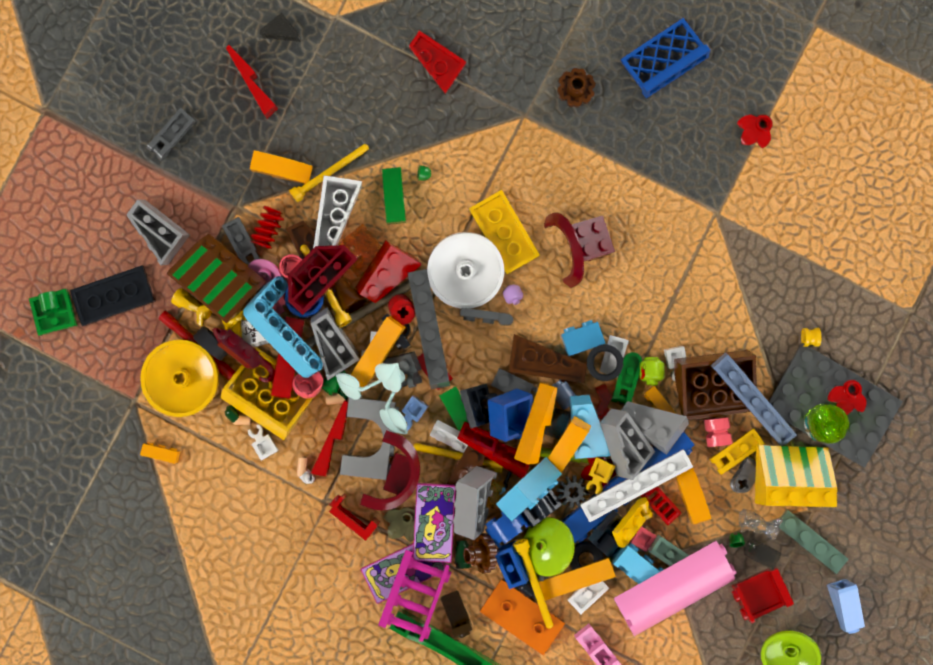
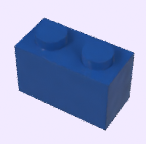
(511, 566)

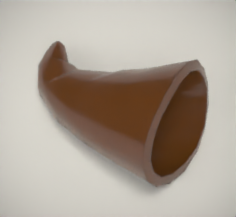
(348, 297)

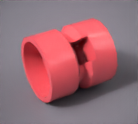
(287, 264)
(718, 432)

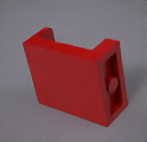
(350, 520)
(761, 594)

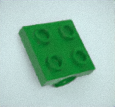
(52, 311)

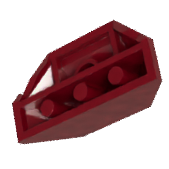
(317, 275)

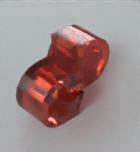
(604, 397)

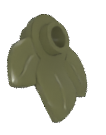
(399, 525)

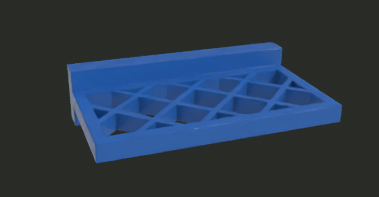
(677, 68)

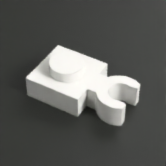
(671, 354)
(264, 445)

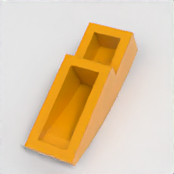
(280, 167)
(693, 496)

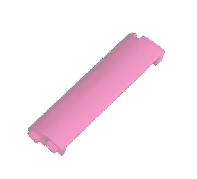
(675, 588)

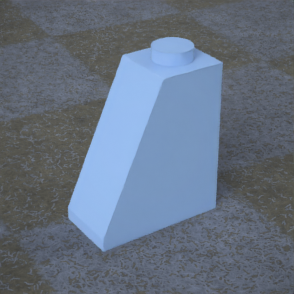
(846, 605)

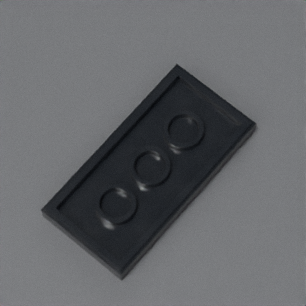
(112, 295)

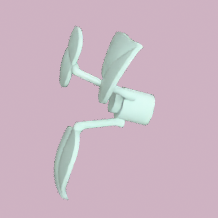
(391, 378)

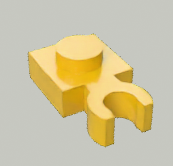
(601, 472)

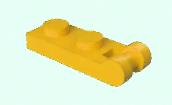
(737, 451)
(632, 522)

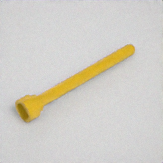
(299, 192)
(342, 318)
(454, 455)
(522, 547)

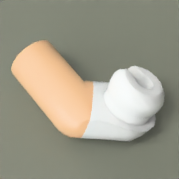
(303, 472)

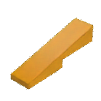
(377, 350)
(539, 417)
(568, 443)
(577, 578)

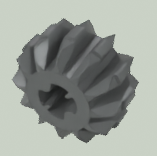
(571, 484)

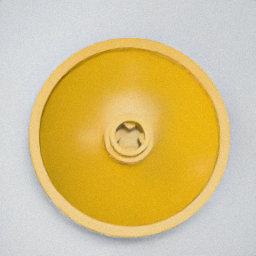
(179, 378)

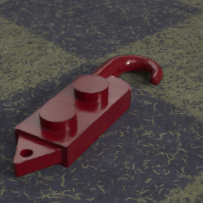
(242, 351)

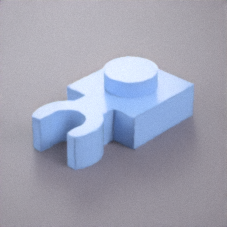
(414, 410)

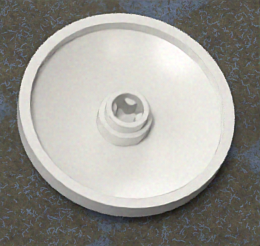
(465, 270)

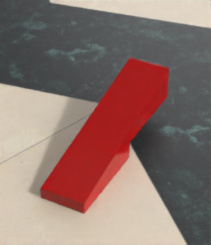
(249, 76)
(283, 371)
(337, 432)
(492, 449)

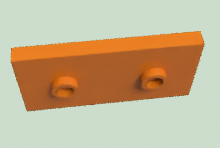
(521, 617)

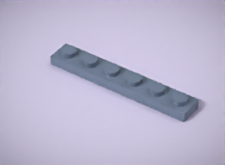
(753, 399)

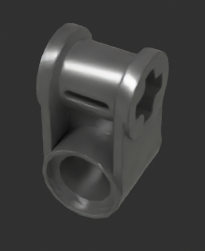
(746, 474)

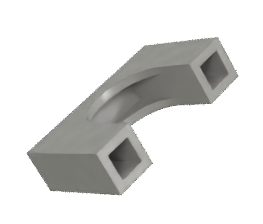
(372, 466)

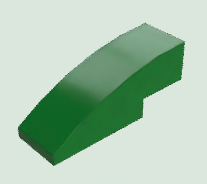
(393, 196)
(454, 406)

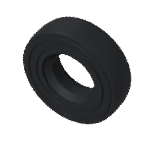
(585, 547)

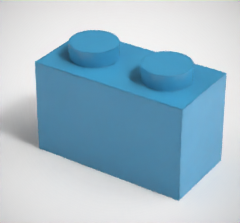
(582, 338)

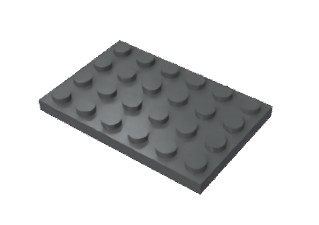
(808, 383)

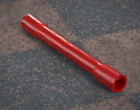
(173, 324)

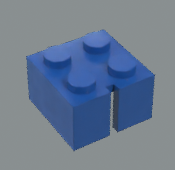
(509, 414)

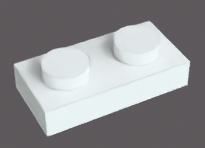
(609, 361)
(447, 435)
(586, 596)

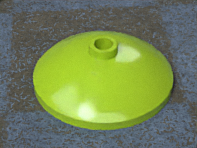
(556, 546)
(777, 649)

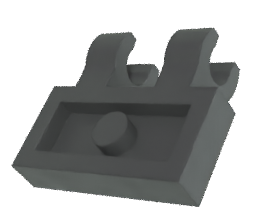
(408, 365)

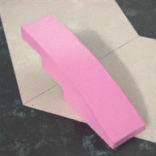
(596, 647)

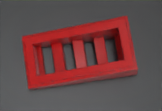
(671, 505)

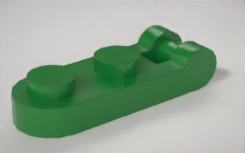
(627, 378)

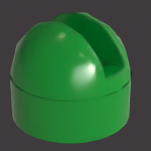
(424, 173)
(736, 541)

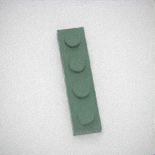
(812, 542)

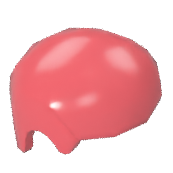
(309, 386)

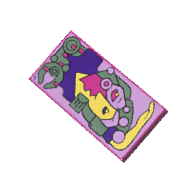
(434, 522)
(382, 573)

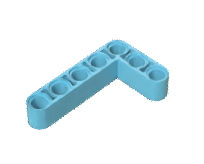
(278, 332)

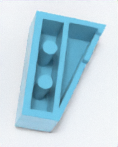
(594, 443)
(530, 488)
(633, 564)

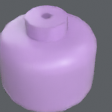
(513, 294)

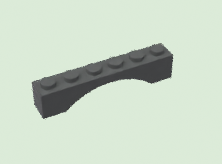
(428, 329)

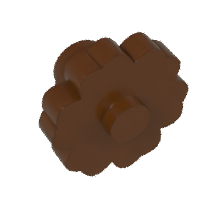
(576, 87)
(482, 553)

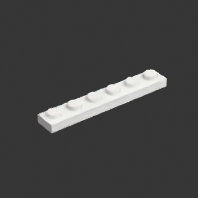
(630, 489)

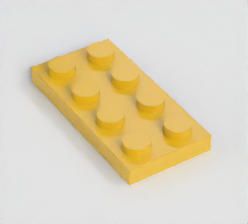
(504, 230)

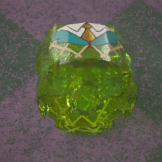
(826, 423)

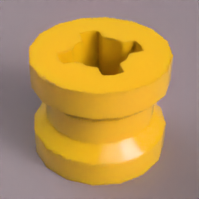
(811, 337)

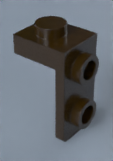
(457, 614)

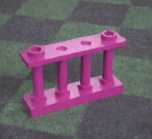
(395, 599)

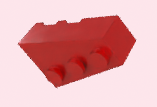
(386, 272)

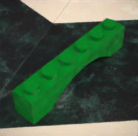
(442, 642)

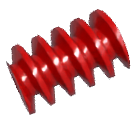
(267, 227)
(406, 314)

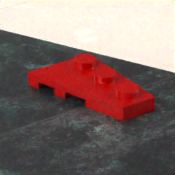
(437, 60)

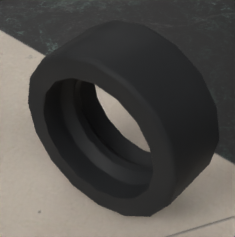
(209, 342)
(604, 348)

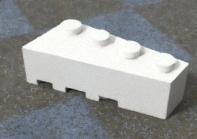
(335, 207)

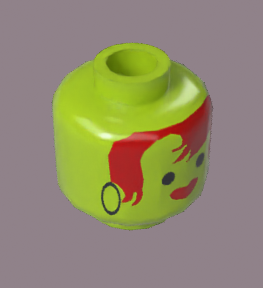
(652, 371)

